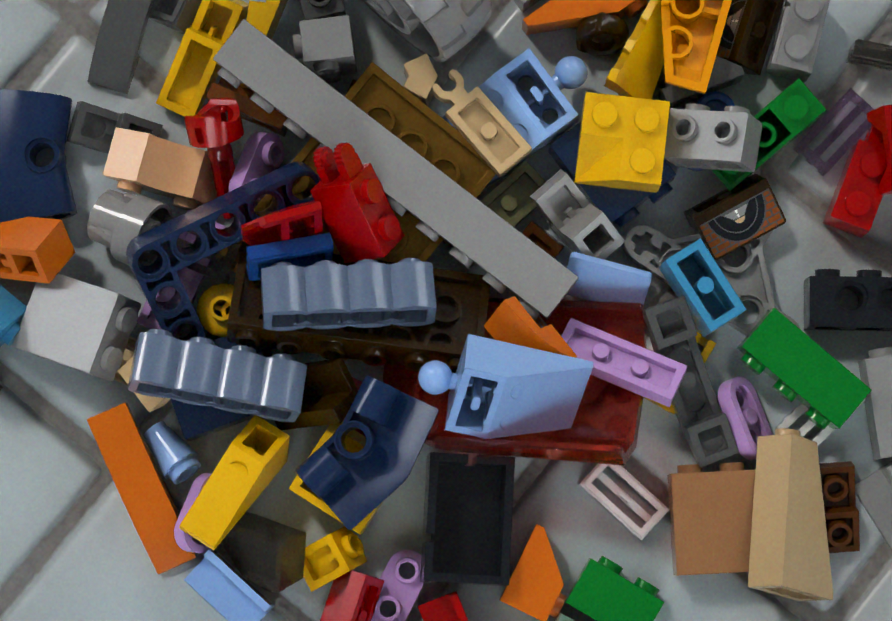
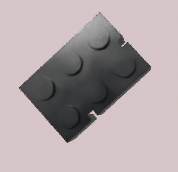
(467, 519)

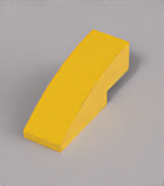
(193, 64)

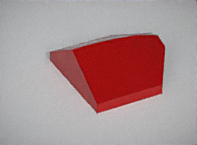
(285, 224)

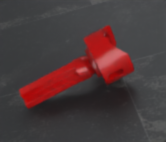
(213, 131)

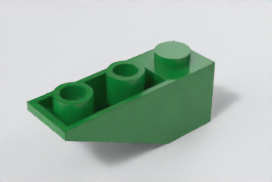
(781, 124)

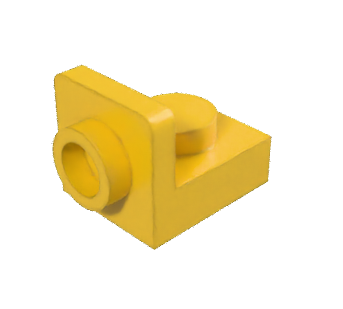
(332, 557)

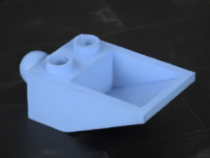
(526, 108)
(507, 389)

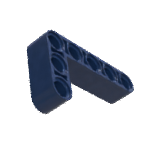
(208, 240)

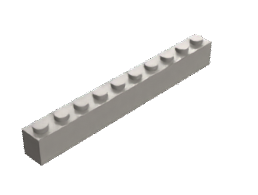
(406, 176)

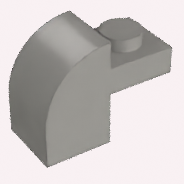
(575, 219)

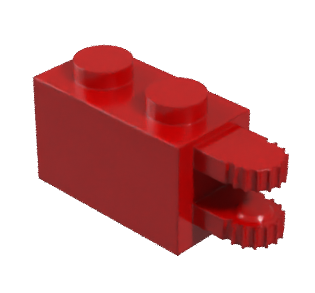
(857, 191)
(354, 205)

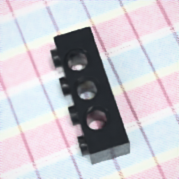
(825, 312)

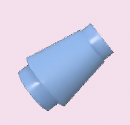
(173, 455)

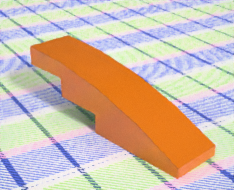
(139, 485)

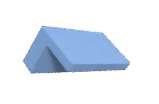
(607, 280)

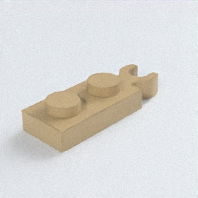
(483, 125)

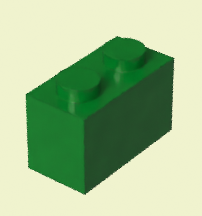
(610, 597)

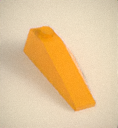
(691, 40)

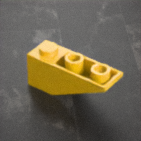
(237, 481)

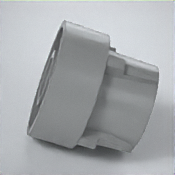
(121, 218)

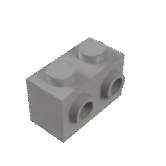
(326, 47)
(713, 138)

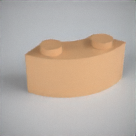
(160, 167)

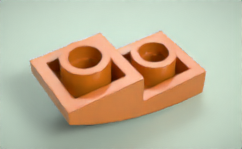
(515, 325)

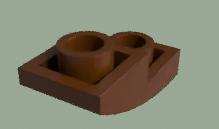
(840, 506)

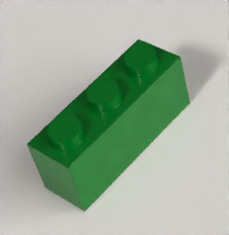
(802, 370)

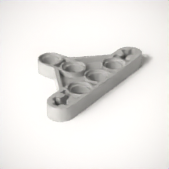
(748, 280)

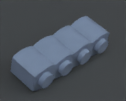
(351, 295)
(217, 377)

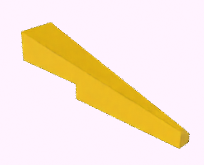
(641, 57)

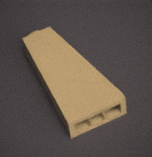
(789, 520)

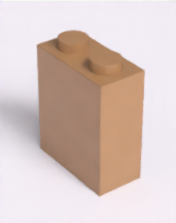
(711, 518)

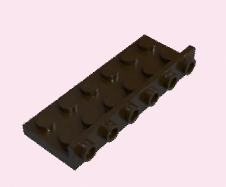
(460, 311)

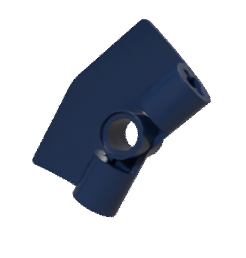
(27, 126)
(395, 434)

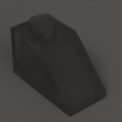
(266, 552)

